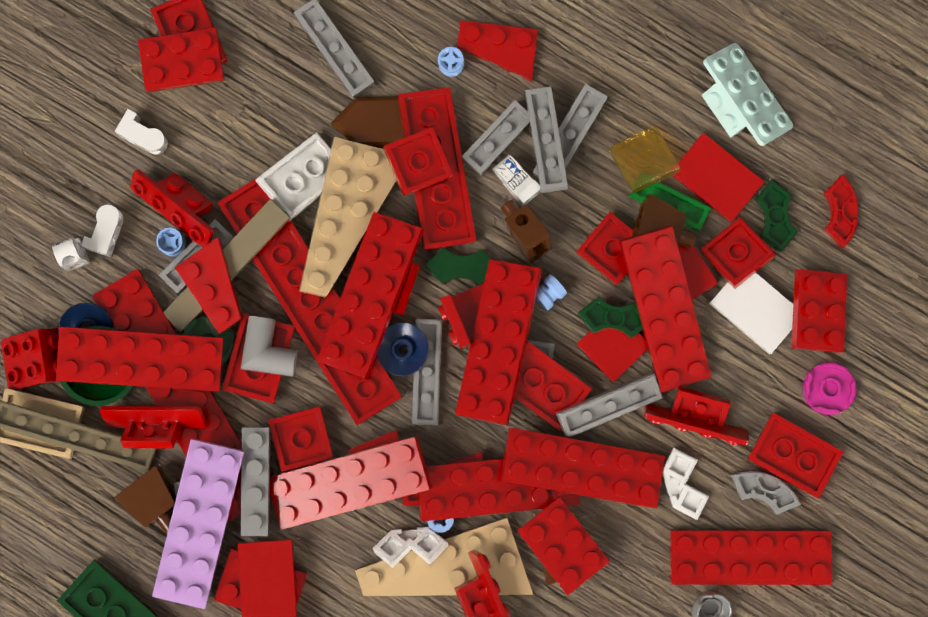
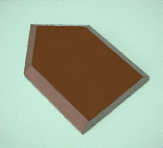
(371, 121)

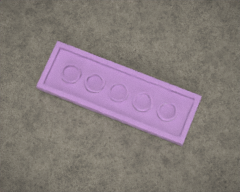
(198, 523)

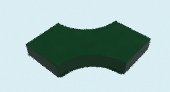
(777, 226)
(448, 266)
(600, 316)

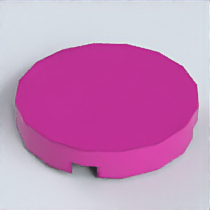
(829, 388)

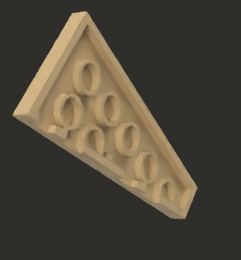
(352, 189)
(452, 568)

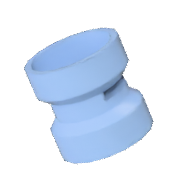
(167, 238)
(550, 292)

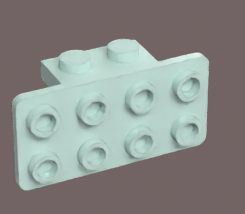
(742, 97)

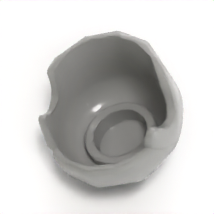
(711, 605)

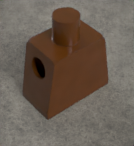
(658, 214)
(532, 237)
(149, 499)

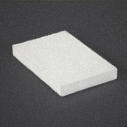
(297, 177)
(756, 311)

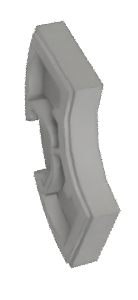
(765, 488)

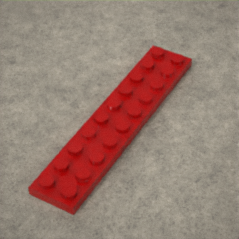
(282, 267)
(136, 309)

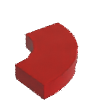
(843, 210)

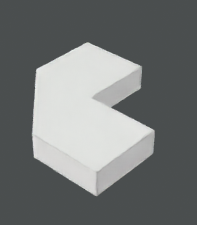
(675, 475)
(398, 543)

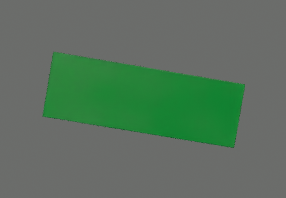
(694, 210)

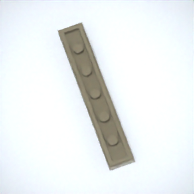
(237, 254)
(72, 436)

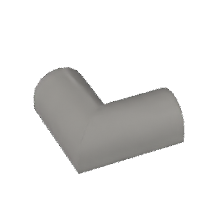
(259, 353)

